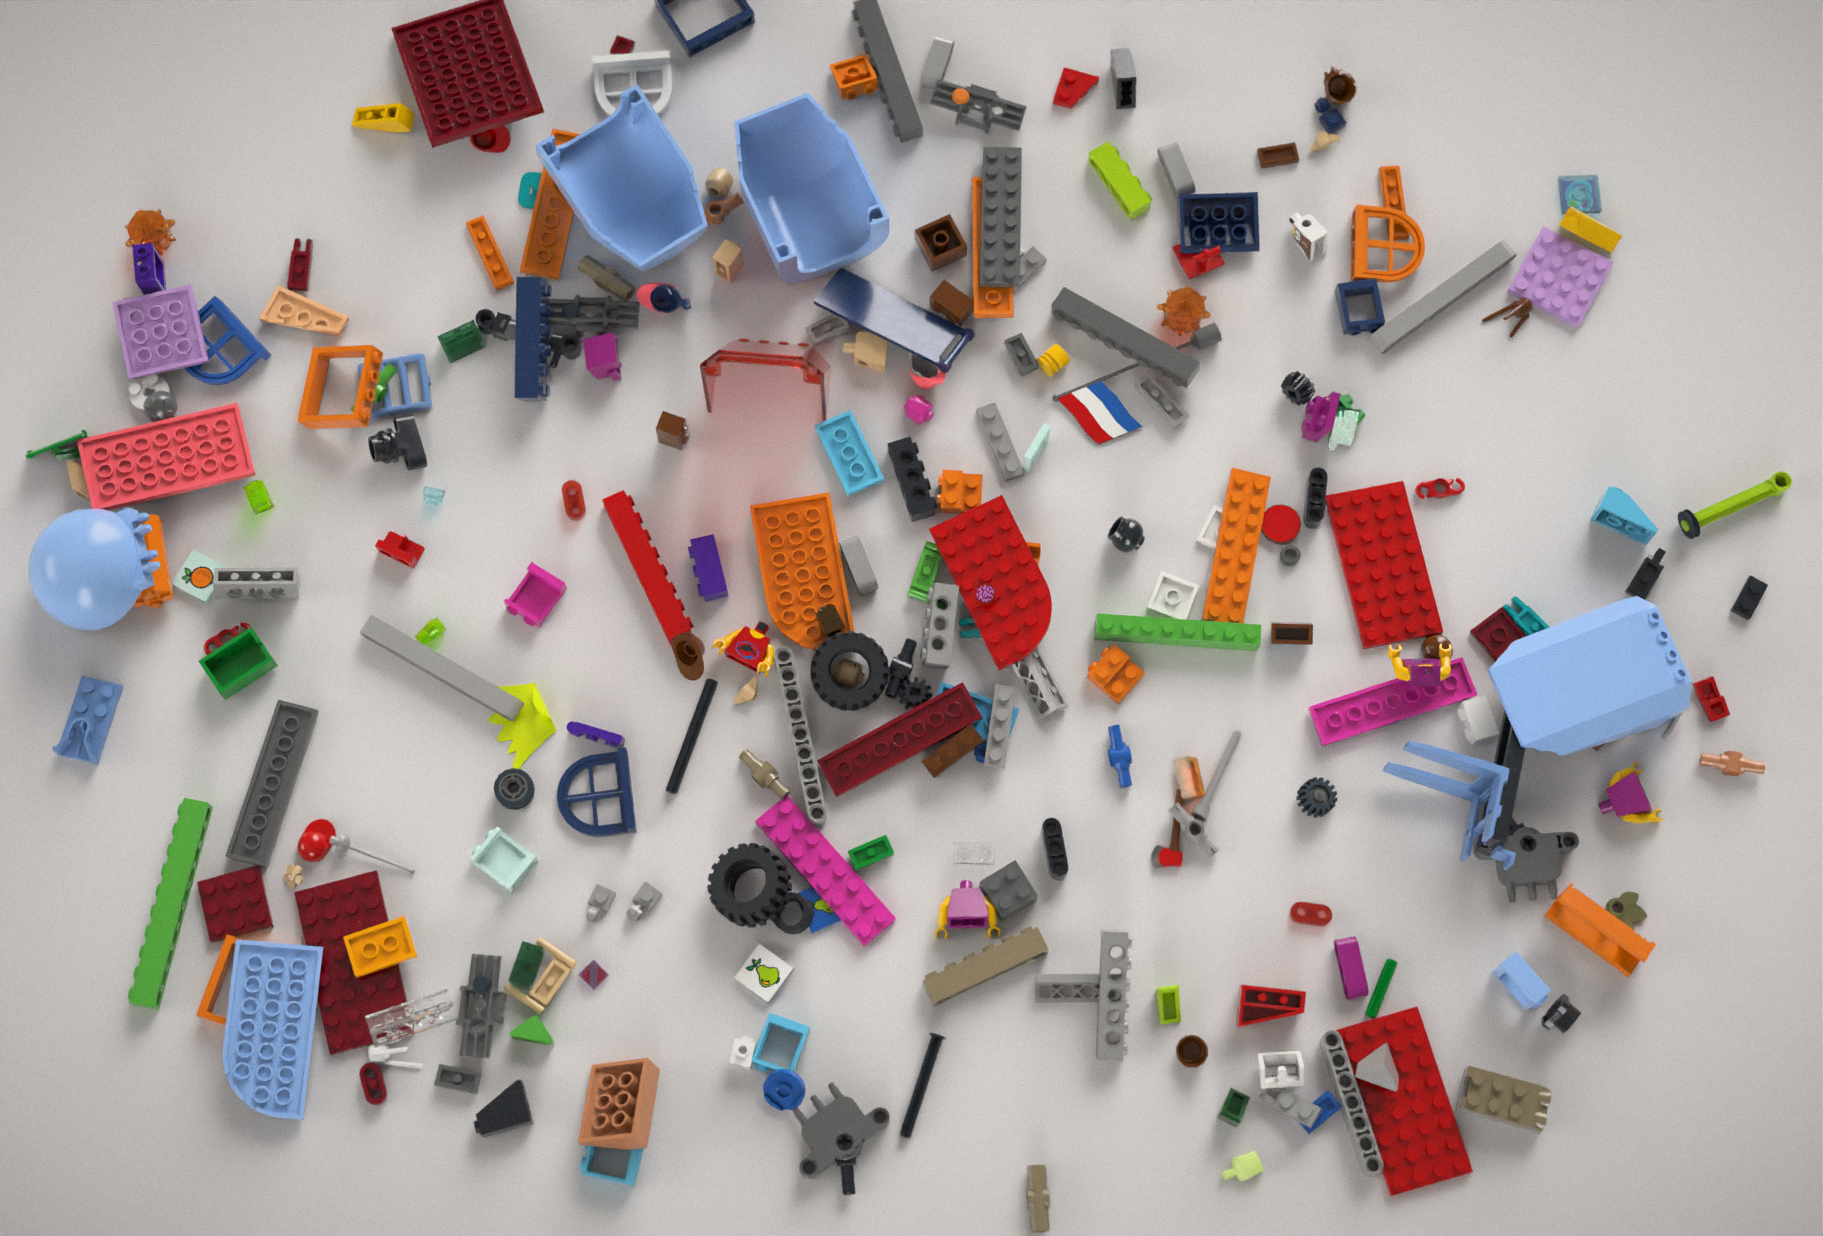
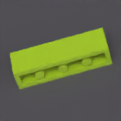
(1119, 180)

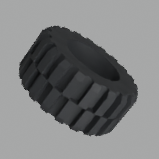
(859, 644)
(729, 870)

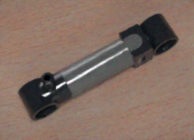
(504, 328)

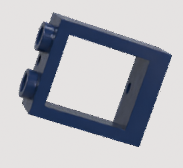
(1358, 288)

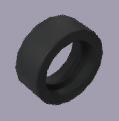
(805, 921)

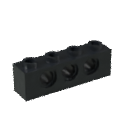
(916, 508)

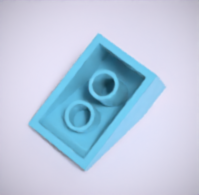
(1623, 515)

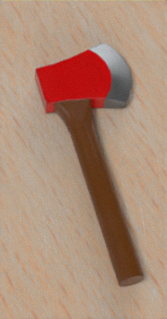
(1170, 857)

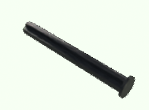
(921, 1085)

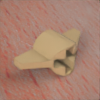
(1324, 140)
(748, 692)

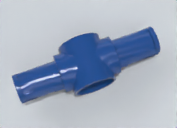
(1119, 756)

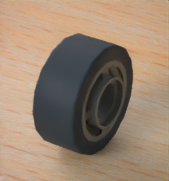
(506, 781)

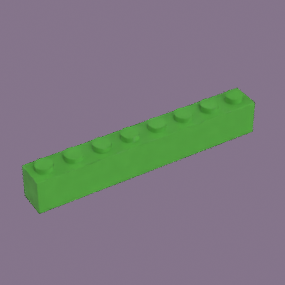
(1178, 632)

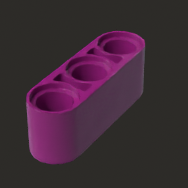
(1351, 968)

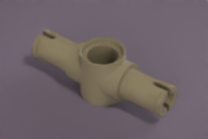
(764, 774)

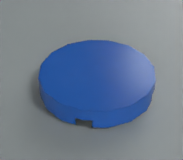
(784, 1089)

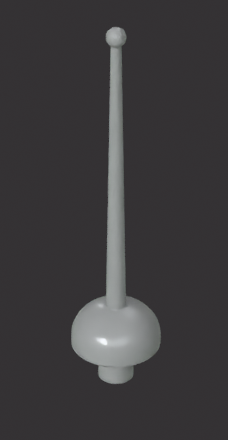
(343, 845)

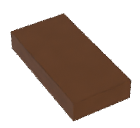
(1278, 155)

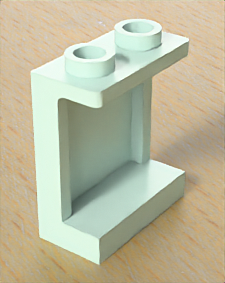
(503, 859)

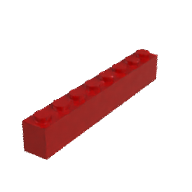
(646, 566)

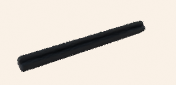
(691, 736)

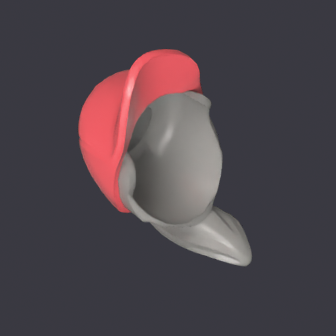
(924, 373)

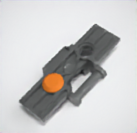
(980, 99)

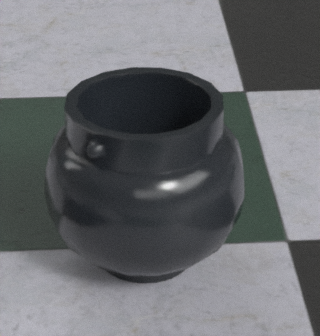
(1126, 534)

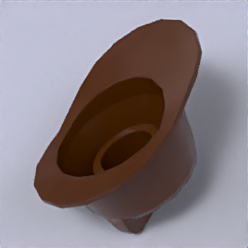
(688, 655)

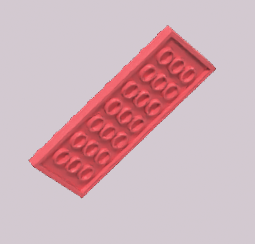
(165, 457)

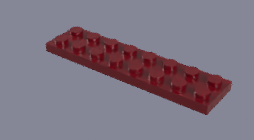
(899, 739)

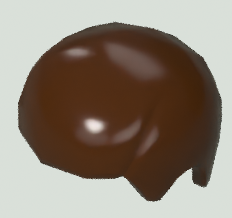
(1431, 645)
(1192, 1051)

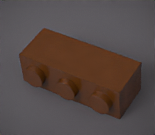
(953, 751)

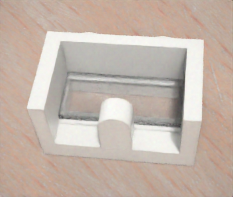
(1280, 1069)

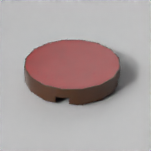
(1280, 524)

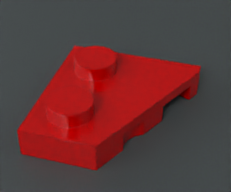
(1072, 87)

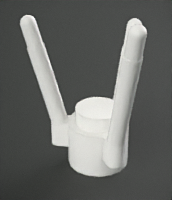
(383, 1052)

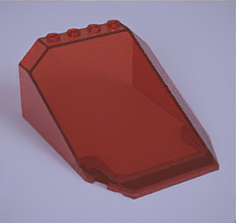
(814, 366)

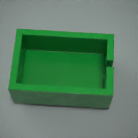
(238, 663)

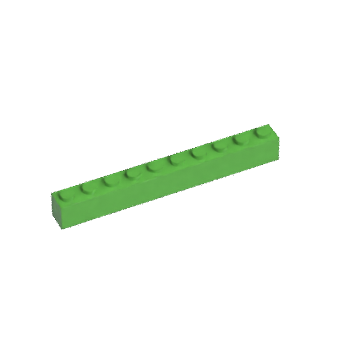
(170, 904)

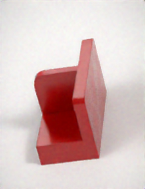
(400, 549)

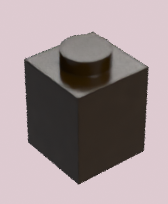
(829, 621)

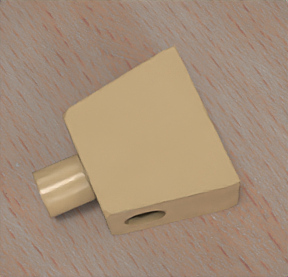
(868, 351)

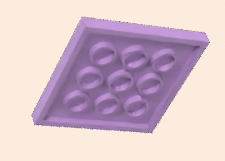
(1560, 277)
(160, 332)

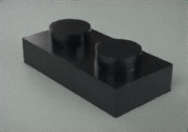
(1749, 597)

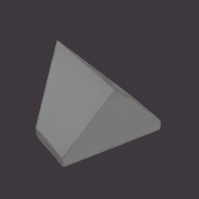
(1379, 1068)

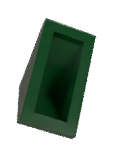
(1233, 1107)

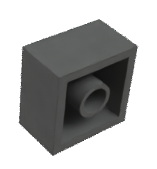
(1008, 890)

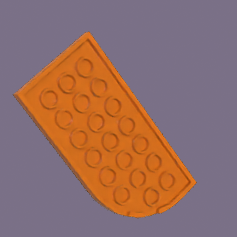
(800, 565)

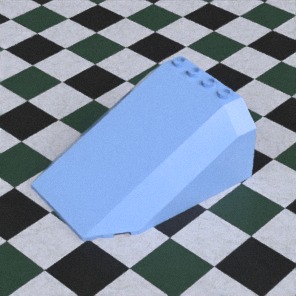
(1592, 679)

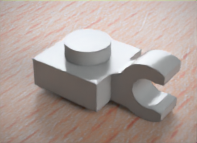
(600, 901)

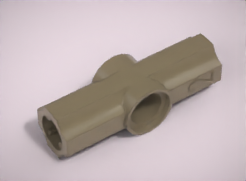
(606, 278)
(1038, 1198)

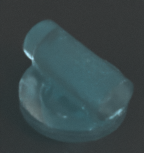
(433, 495)

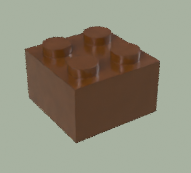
(940, 242)

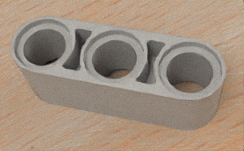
(937, 62)
(1176, 169)
(858, 565)

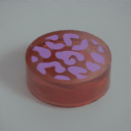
(985, 594)

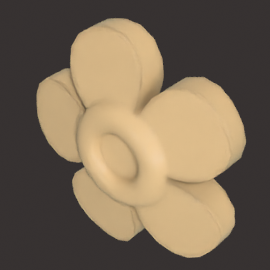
(293, 875)

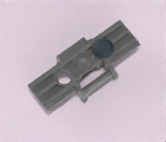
(589, 319)

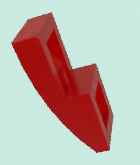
(1710, 699)

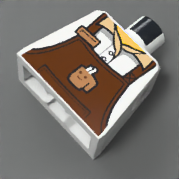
(1309, 235)

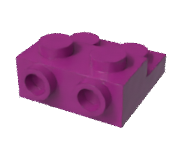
(1320, 416)

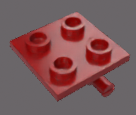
(1199, 263)

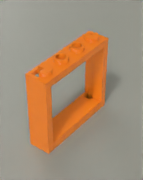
(315, 384)
(216, 982)

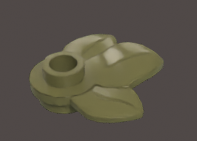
(1629, 911)

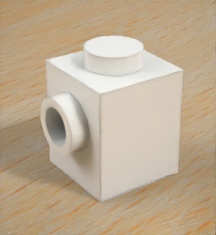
(743, 1052)

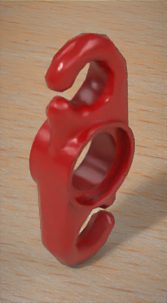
(1430, 485)
(217, 639)

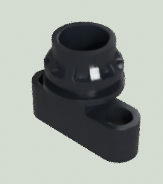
(405, 443)

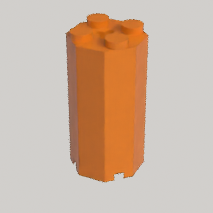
(163, 589)

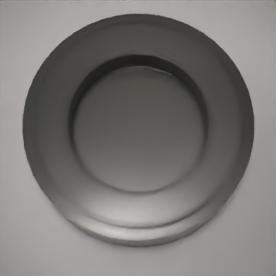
(1290, 555)

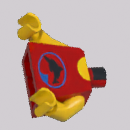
(748, 648)

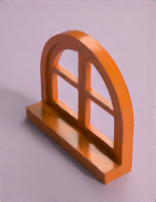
(1360, 244)

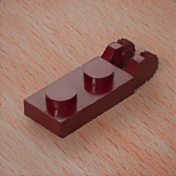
(300, 266)

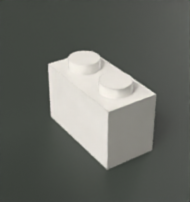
(1478, 720)

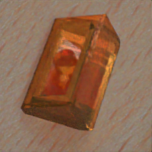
(1189, 777)

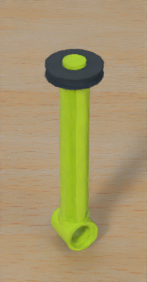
(1692, 522)

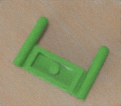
(926, 573)

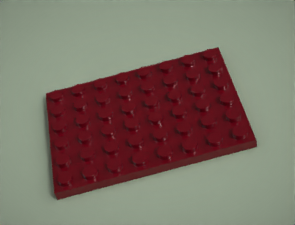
(467, 71)

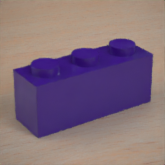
(708, 568)

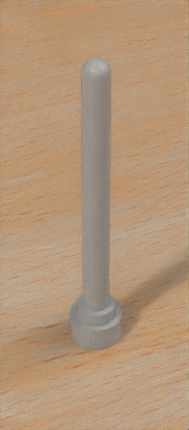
(1200, 810)

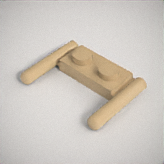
(549, 982)

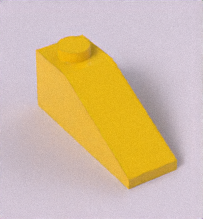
(387, 118)
(1590, 229)

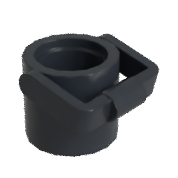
(1560, 1014)

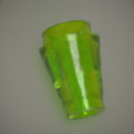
(431, 631)

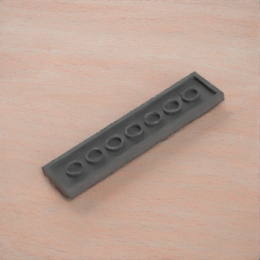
(1001, 217)
(272, 783)

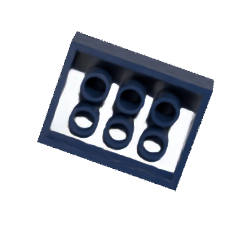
(1218, 220)

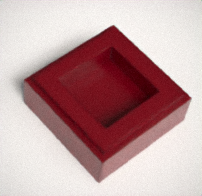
(622, 46)

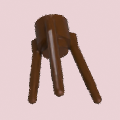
(1519, 309)

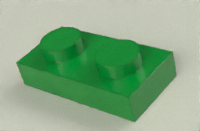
(871, 852)

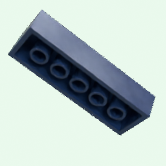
(532, 339)

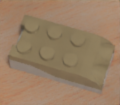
(1503, 1099)

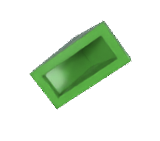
(532, 1031)

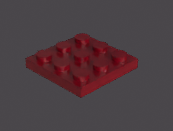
(235, 903)

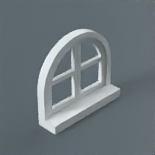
(631, 64)

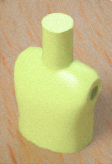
(1244, 1167)

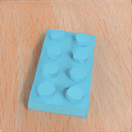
(849, 453)

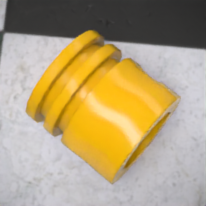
(1053, 360)

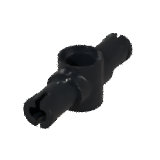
(900, 668)

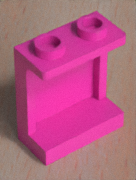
(535, 596)

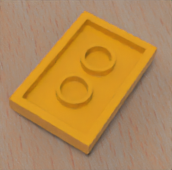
(380, 946)

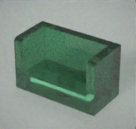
(461, 341)
(526, 966)

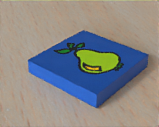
(822, 914)

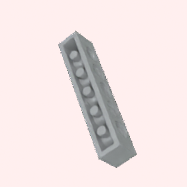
(1104, 1049)

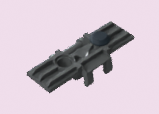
(487, 1006)

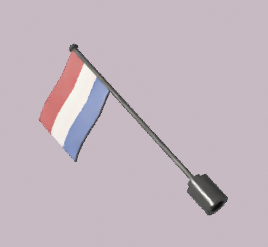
(1101, 411)

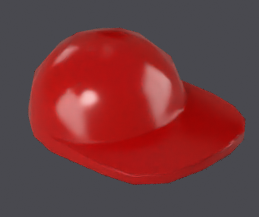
(492, 140)
(315, 840)

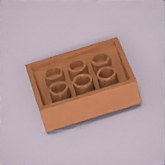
(619, 1104)

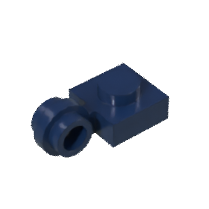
(1331, 120)

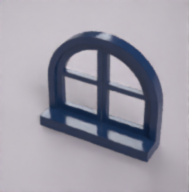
(624, 793)

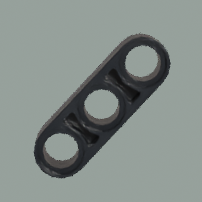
(1311, 506)
(1054, 839)

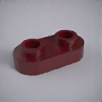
(374, 1084)

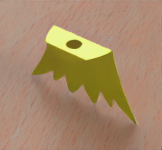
(530, 726)

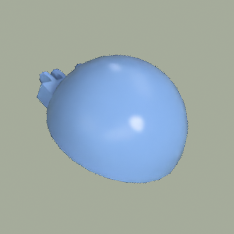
(91, 566)

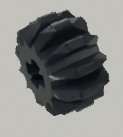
(1298, 388)
(918, 688)

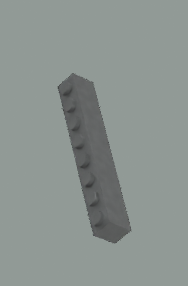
(888, 70)
(1125, 338)

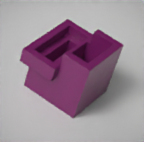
(603, 356)

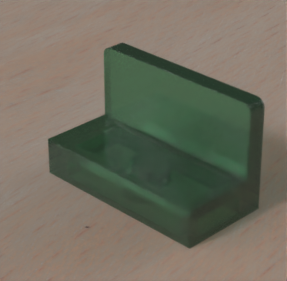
(1344, 427)

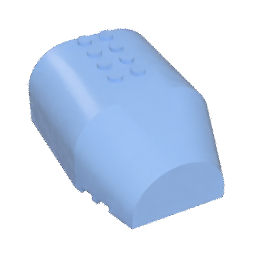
(629, 184)
(807, 190)

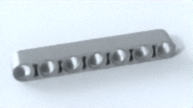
(1350, 1114)

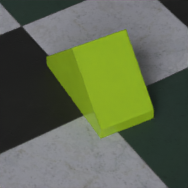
(1168, 1004)

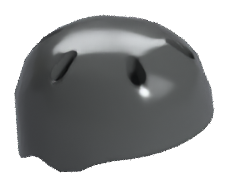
(158, 408)

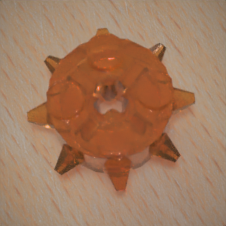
(150, 227)
(1186, 300)

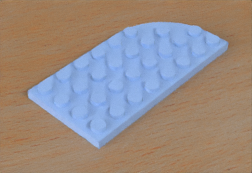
(271, 1025)

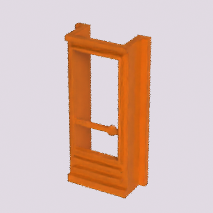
(1599, 930)

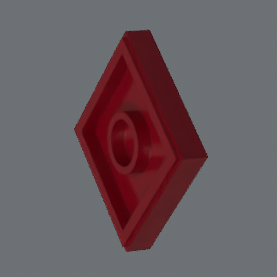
(1497, 633)

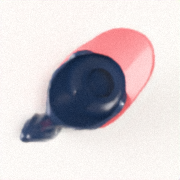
(661, 297)

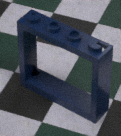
(714, 34)

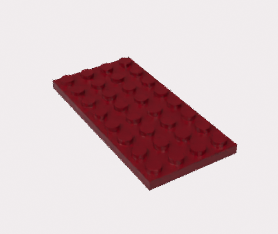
(326, 917)

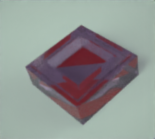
(593, 974)

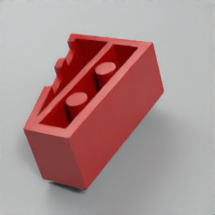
(1263, 1004)

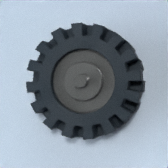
(1317, 797)

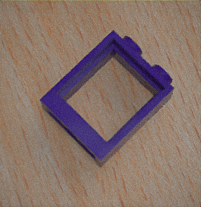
(151, 271)

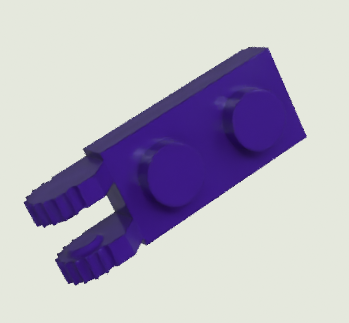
(593, 734)

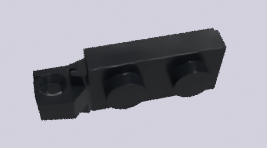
(1646, 575)

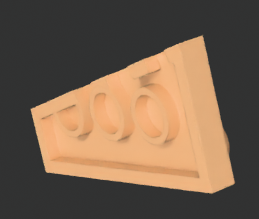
(299, 312)

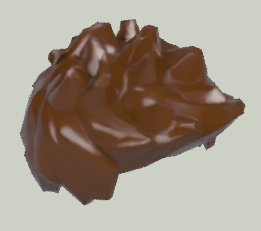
(1339, 86)

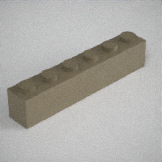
(985, 966)

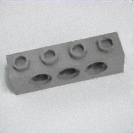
(256, 583)
(949, 596)

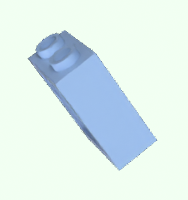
(1522, 982)

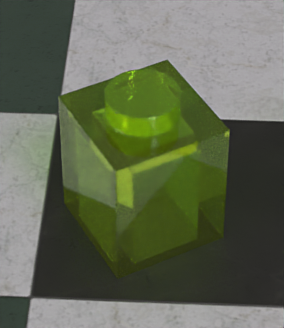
(258, 496)

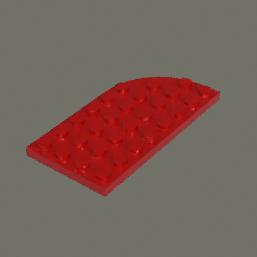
(990, 549)

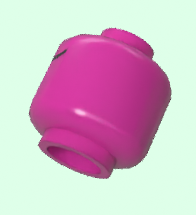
(919, 409)

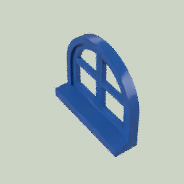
(236, 329)

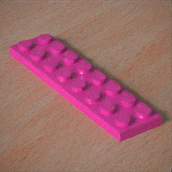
(1388, 704)
(825, 870)

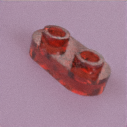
(573, 501)
(1311, 914)

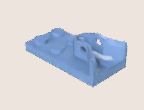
(89, 720)

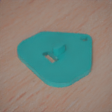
(528, 180)

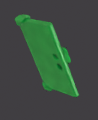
(55, 447)

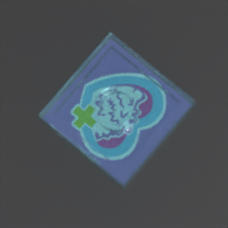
(1580, 192)

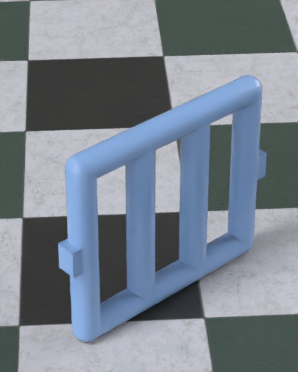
(408, 406)

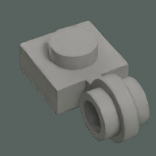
(646, 897)

